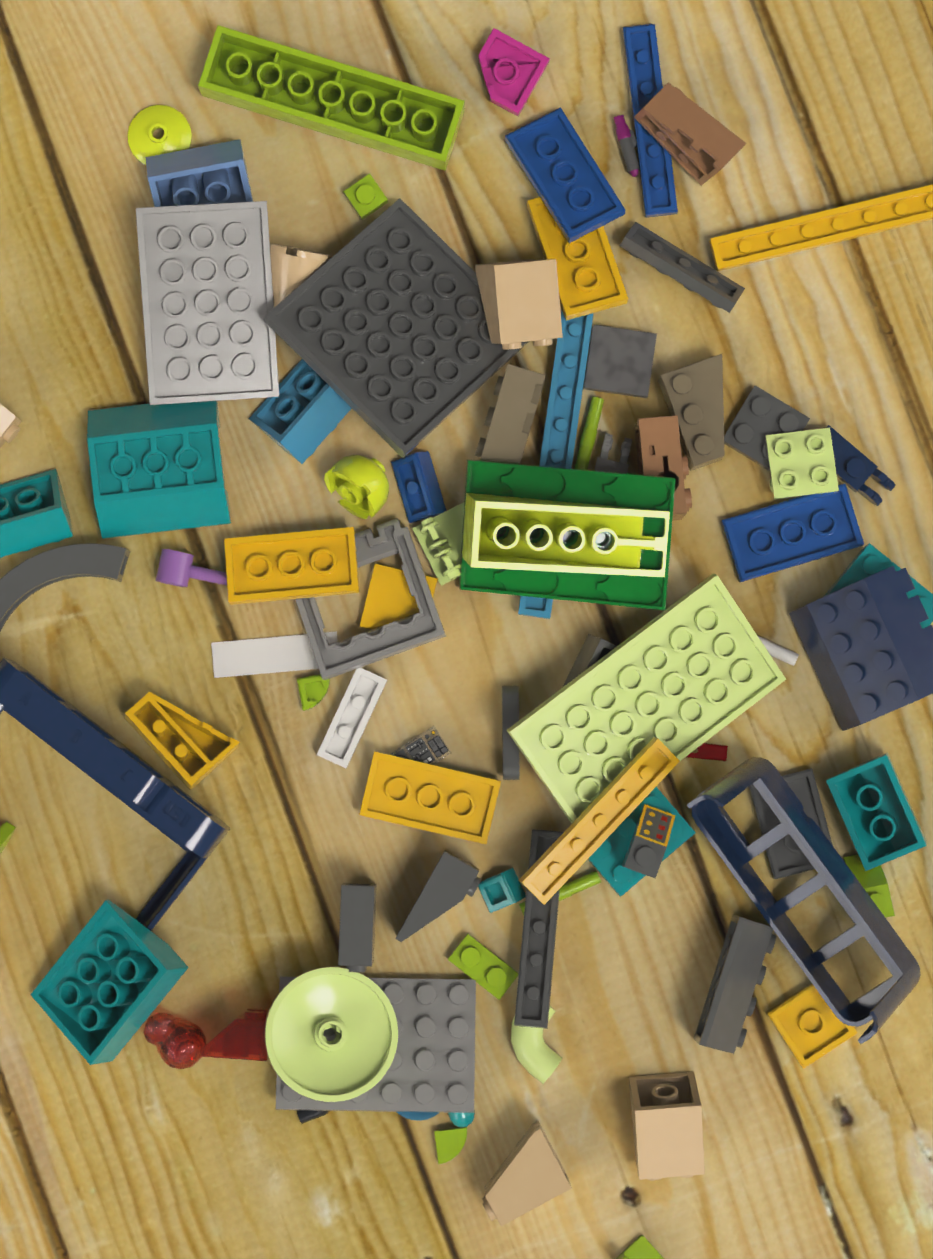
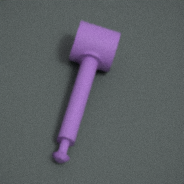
(177, 568)

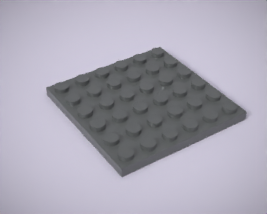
(394, 328)

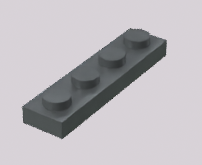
(682, 267)

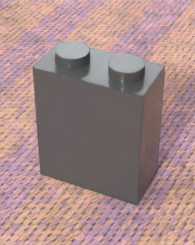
(357, 926)

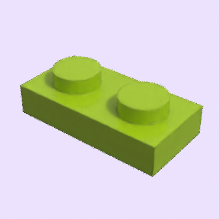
(483, 966)

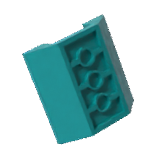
(157, 468)

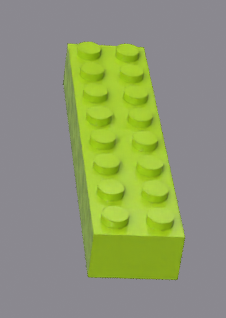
(331, 97)

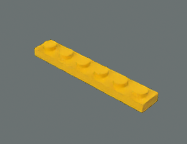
(599, 820)

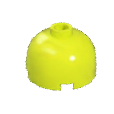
(360, 483)

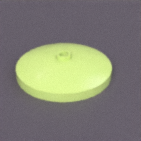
(362, 1042)

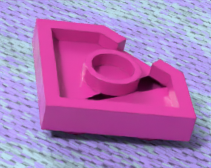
(510, 71)

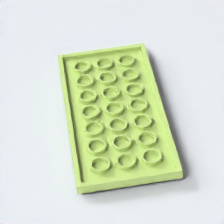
(667, 681)

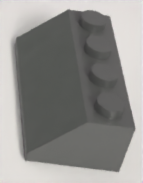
(734, 984)

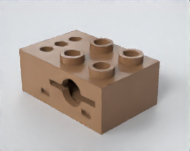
(660, 455)

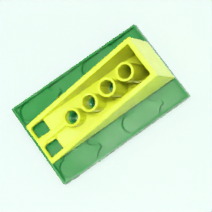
(567, 534)

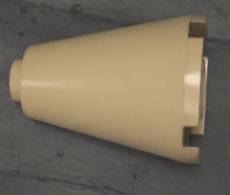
(291, 268)

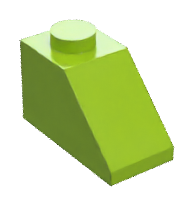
(873, 882)

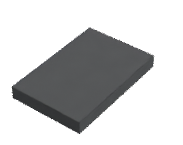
(785, 855)

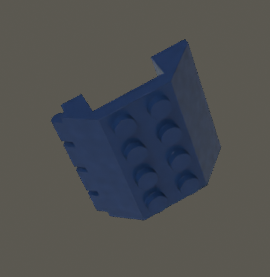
(869, 646)

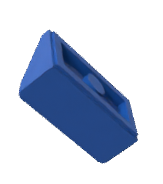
(418, 486)

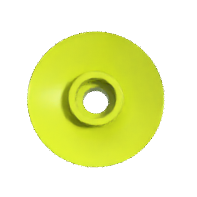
(176, 132)

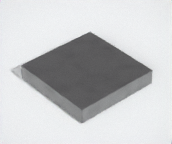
(620, 361)

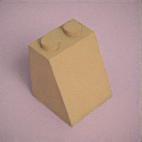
(521, 301)
(667, 1125)
(525, 1178)

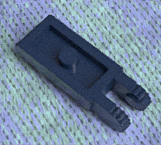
(855, 468)

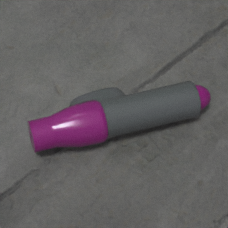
(627, 143)

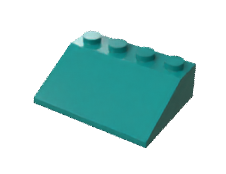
(108, 983)

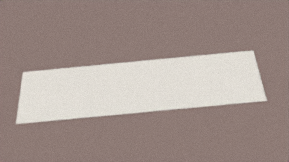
(265, 655)

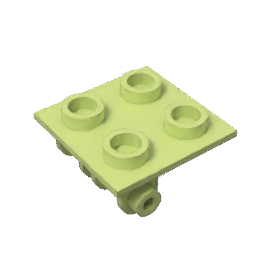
(801, 463)
(442, 542)

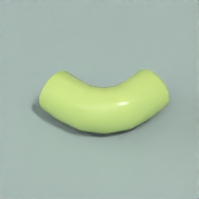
(533, 1051)

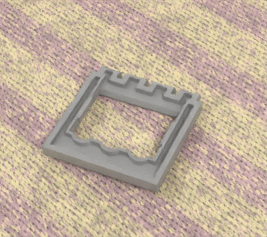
(386, 639)

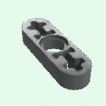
(510, 716)

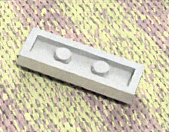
(352, 717)

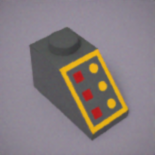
(649, 841)

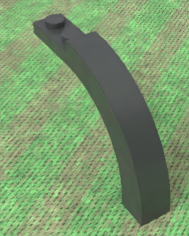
(58, 565)

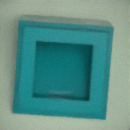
(501, 890)

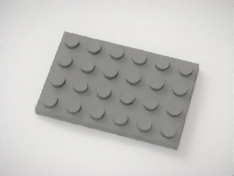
(207, 302)
(432, 1057)

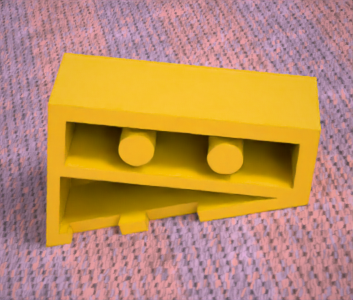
(181, 741)

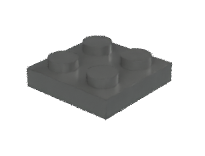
(760, 417)

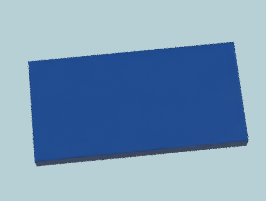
(565, 175)
(792, 533)

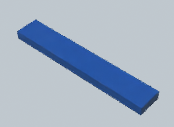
(644, 84)

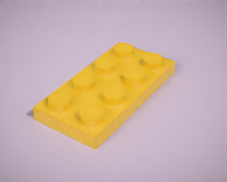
(585, 267)
(291, 565)
(430, 797)

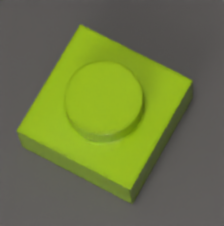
(365, 196)

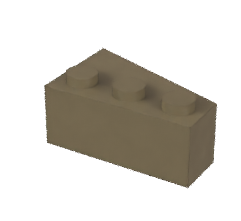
(697, 399)
(512, 416)

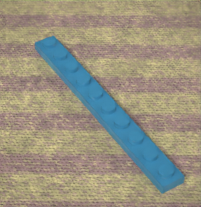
(562, 417)

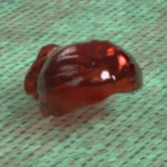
(175, 1039)

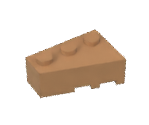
(689, 133)

